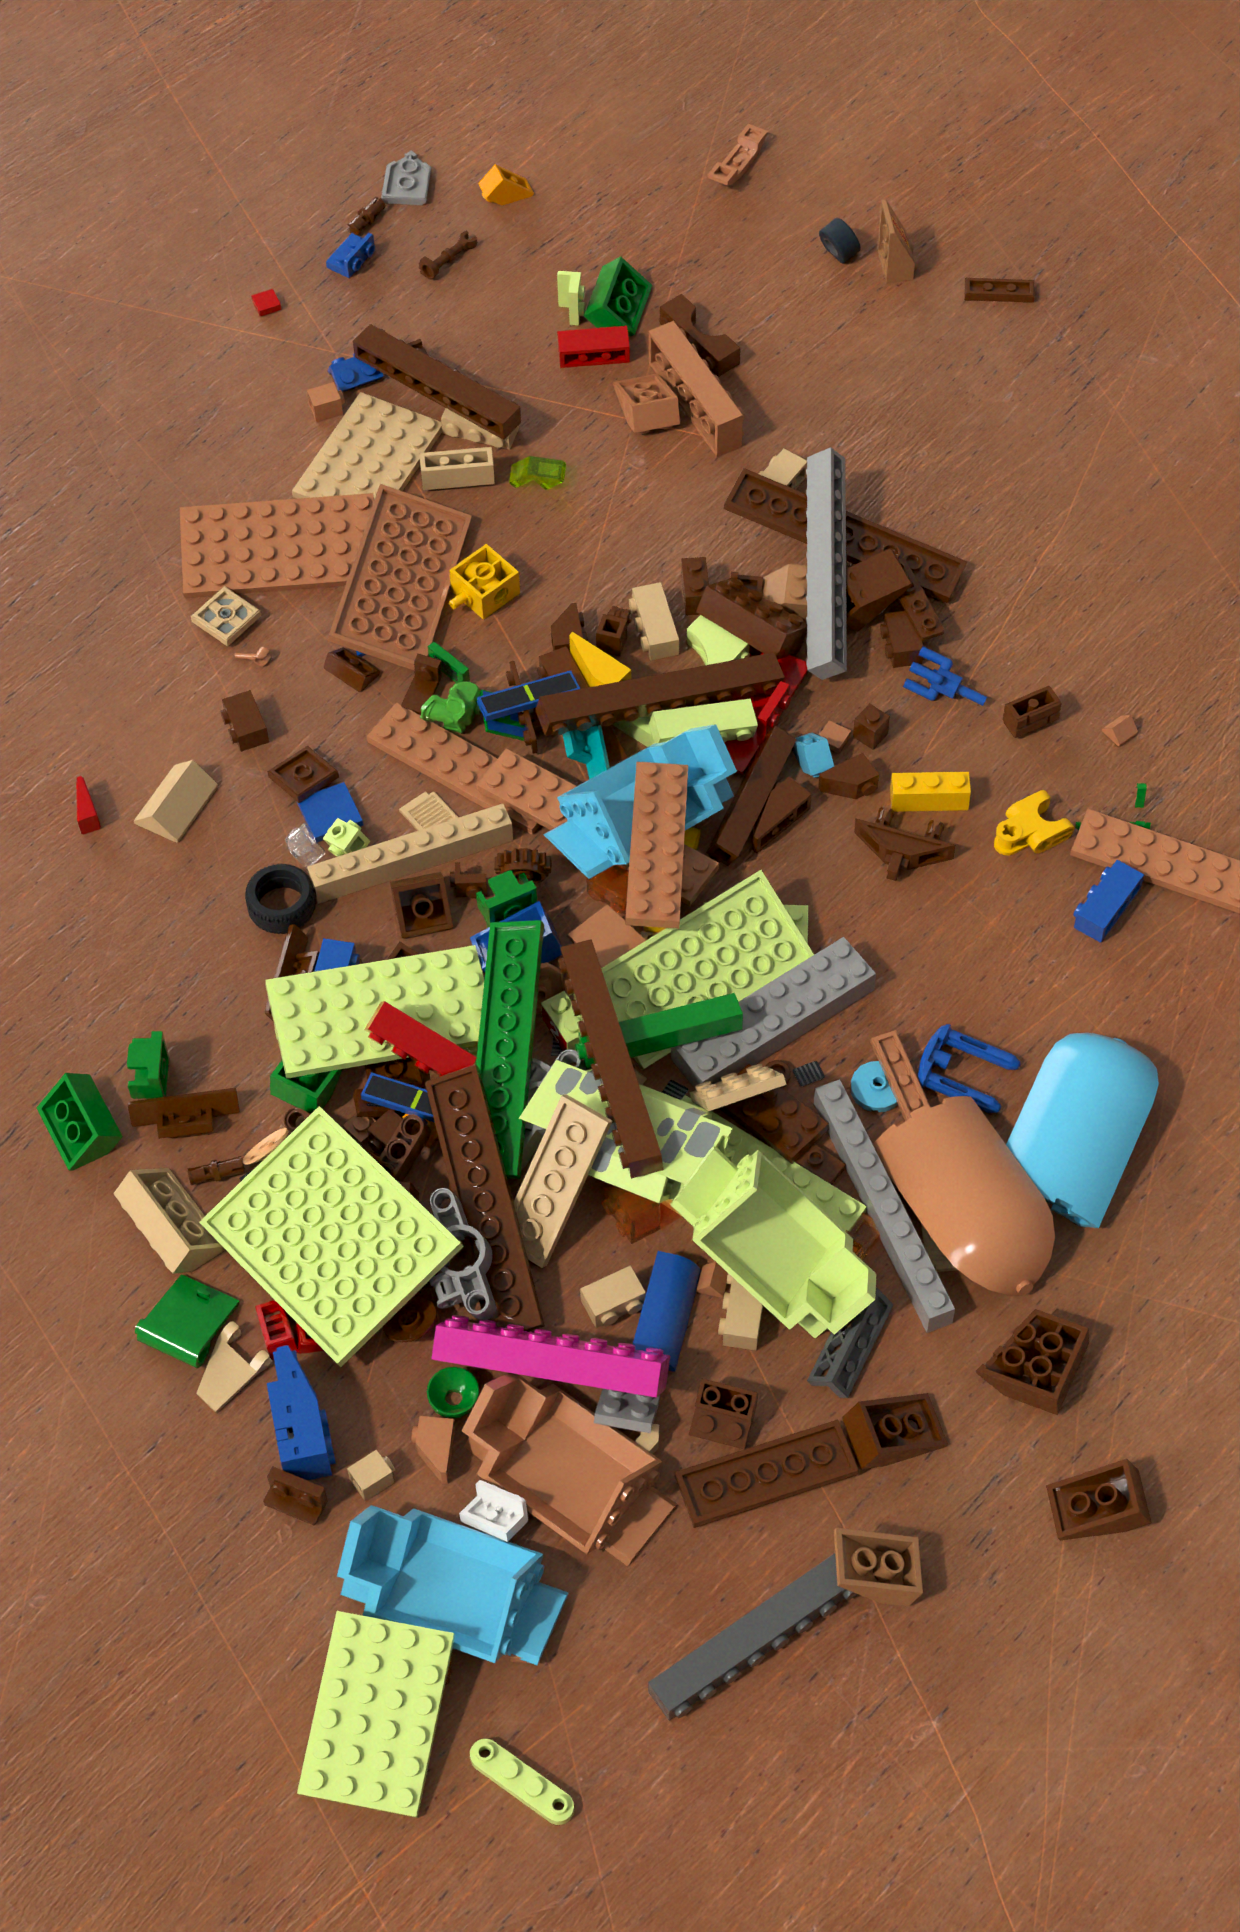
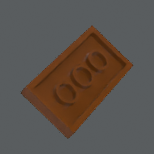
(778, 1121)

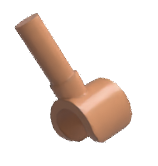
(260, 658)

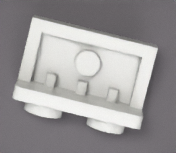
(495, 1511)

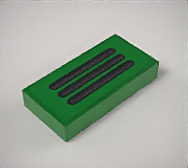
(449, 664)

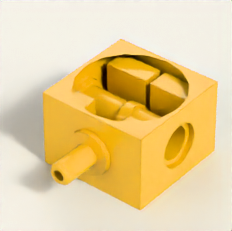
(483, 582)

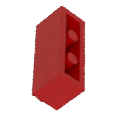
(593, 346)

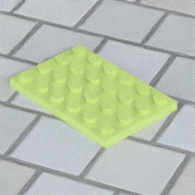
(376, 1714)

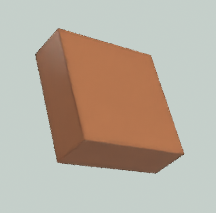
(836, 736)

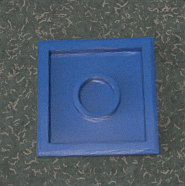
(326, 806)

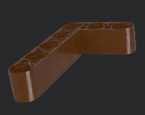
(401, 1137)

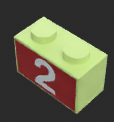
(560, 1020)

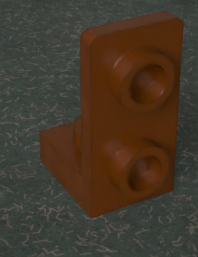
(424, 684)

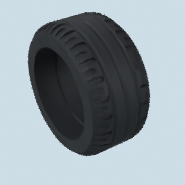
(280, 877)

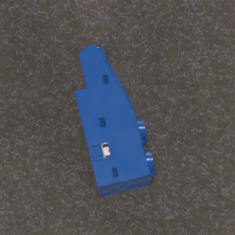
(298, 1421)

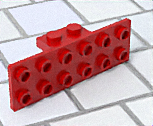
(768, 711)

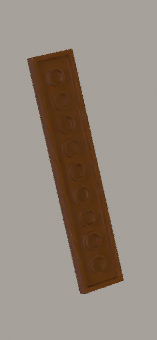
(785, 512)
(484, 1191)

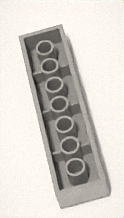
(780, 1013)

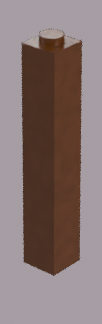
(751, 796)

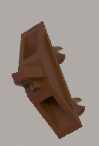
(902, 848)

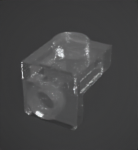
(304, 846)

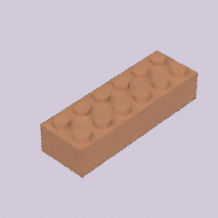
(697, 389)

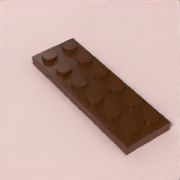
(766, 1473)

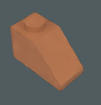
(435, 1444)

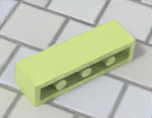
(732, 718)

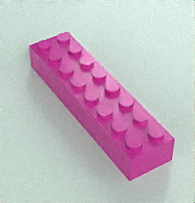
(551, 1356)

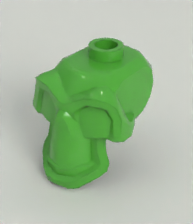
(456, 710)

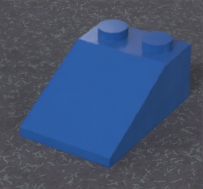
(534, 912)

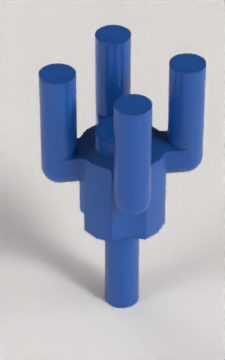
(941, 680)

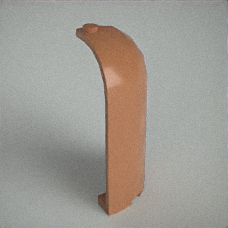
(970, 1194)

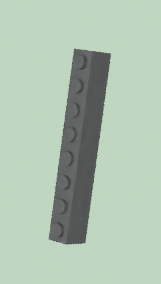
(748, 1640)

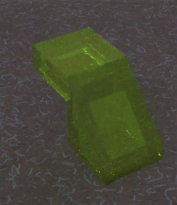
(542, 470)

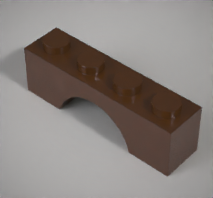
(718, 351)

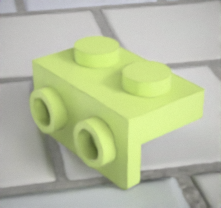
(571, 294)

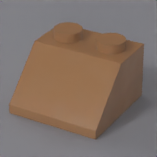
(788, 588)

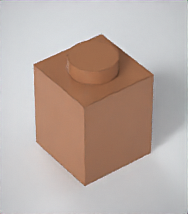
(325, 401)

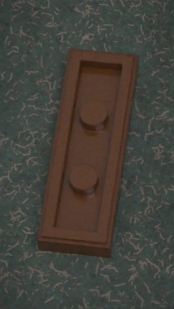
(999, 290)

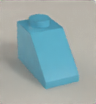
(813, 754)

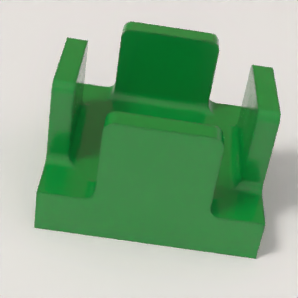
(509, 897)
(151, 1063)

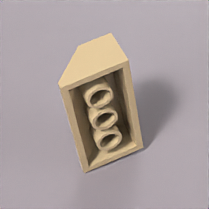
(167, 1218)

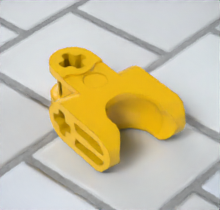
(1027, 828)

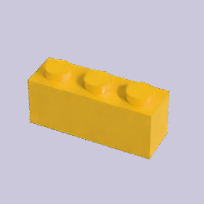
(930, 791)

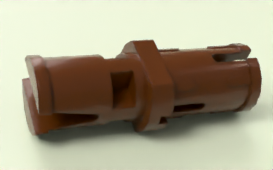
(366, 216)
(216, 1170)

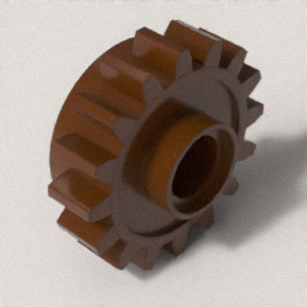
(524, 860)

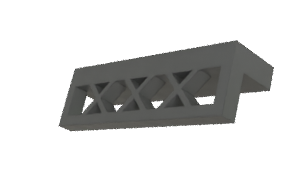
(855, 1348)

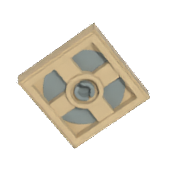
(226, 616)

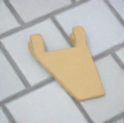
(228, 1371)

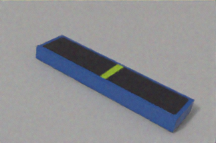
(524, 696)
(397, 1096)

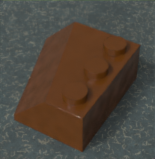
(1038, 1361)

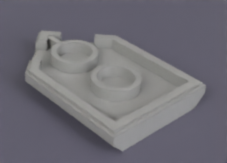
(406, 181)

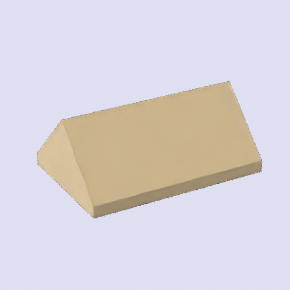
(177, 801)

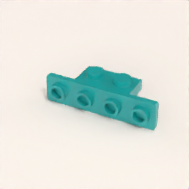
(587, 748)

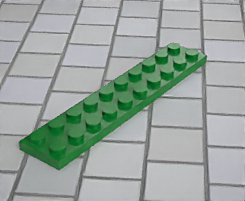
(508, 1030)

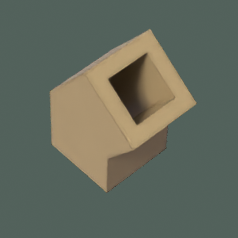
(649, 1441)

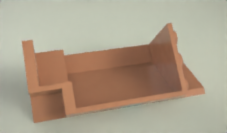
(572, 1473)

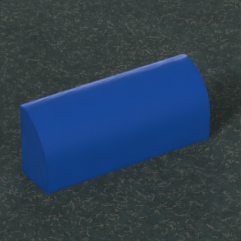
(667, 1306)

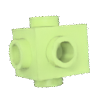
(345, 838)

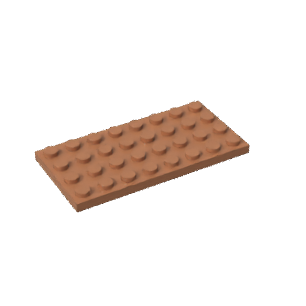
(271, 544)
(399, 577)

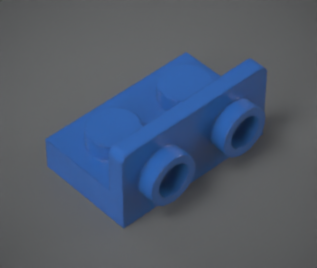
(351, 254)

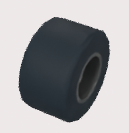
(840, 240)

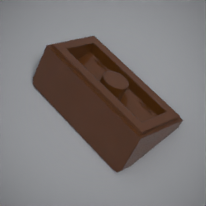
(350, 669)

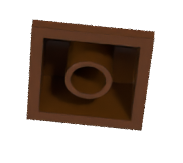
(421, 904)

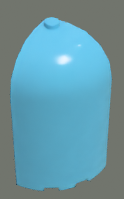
(1084, 1122)

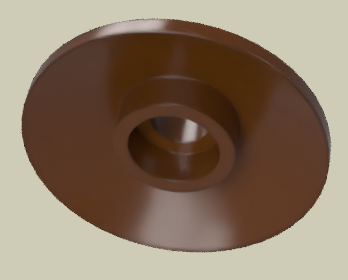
(412, 1321)

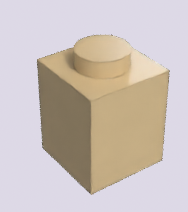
(371, 1474)

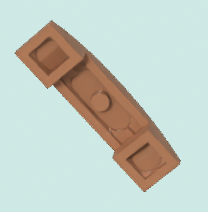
(741, 156)

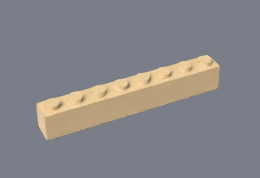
(410, 853)

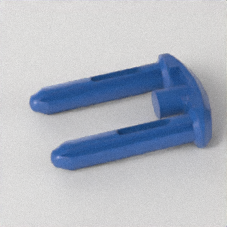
(935, 1056)

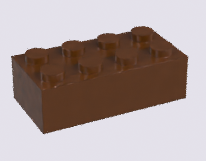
(753, 618)

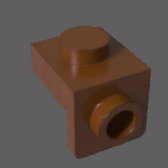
(468, 884)

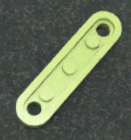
(522, 1781)

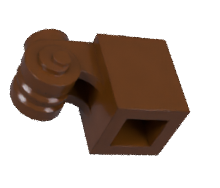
(613, 631)

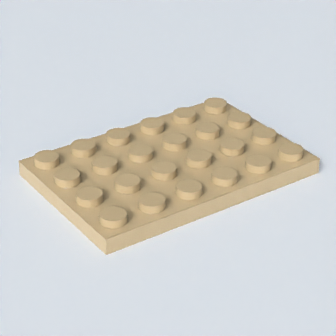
(369, 448)

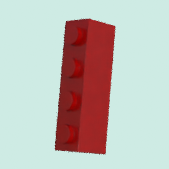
(416, 1041)

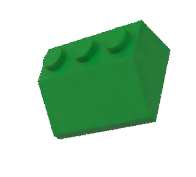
(618, 297)
(79, 1120)

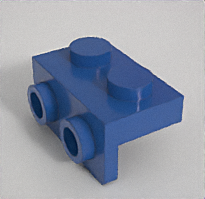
(352, 373)

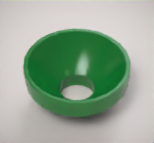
(448, 1381)

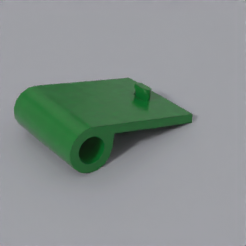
(186, 1320)

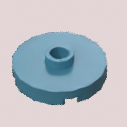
(866, 1093)

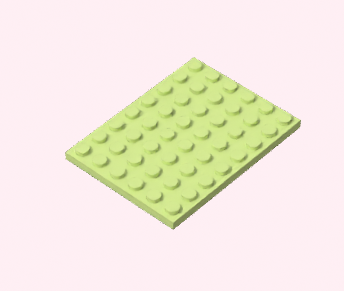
(331, 1235)

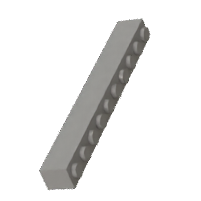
(826, 564)
(884, 1207)

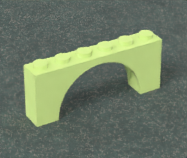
(713, 646)

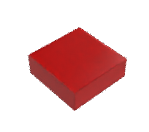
(266, 302)

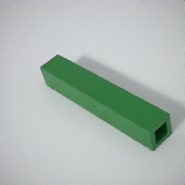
(676, 1026)

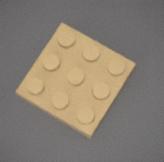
(736, 1088)

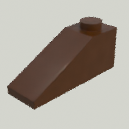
(784, 806)

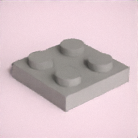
(626, 1410)

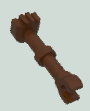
(431, 268)

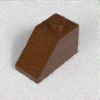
(850, 778)

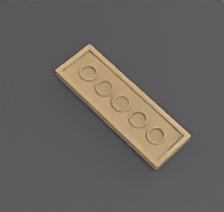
(558, 1175)

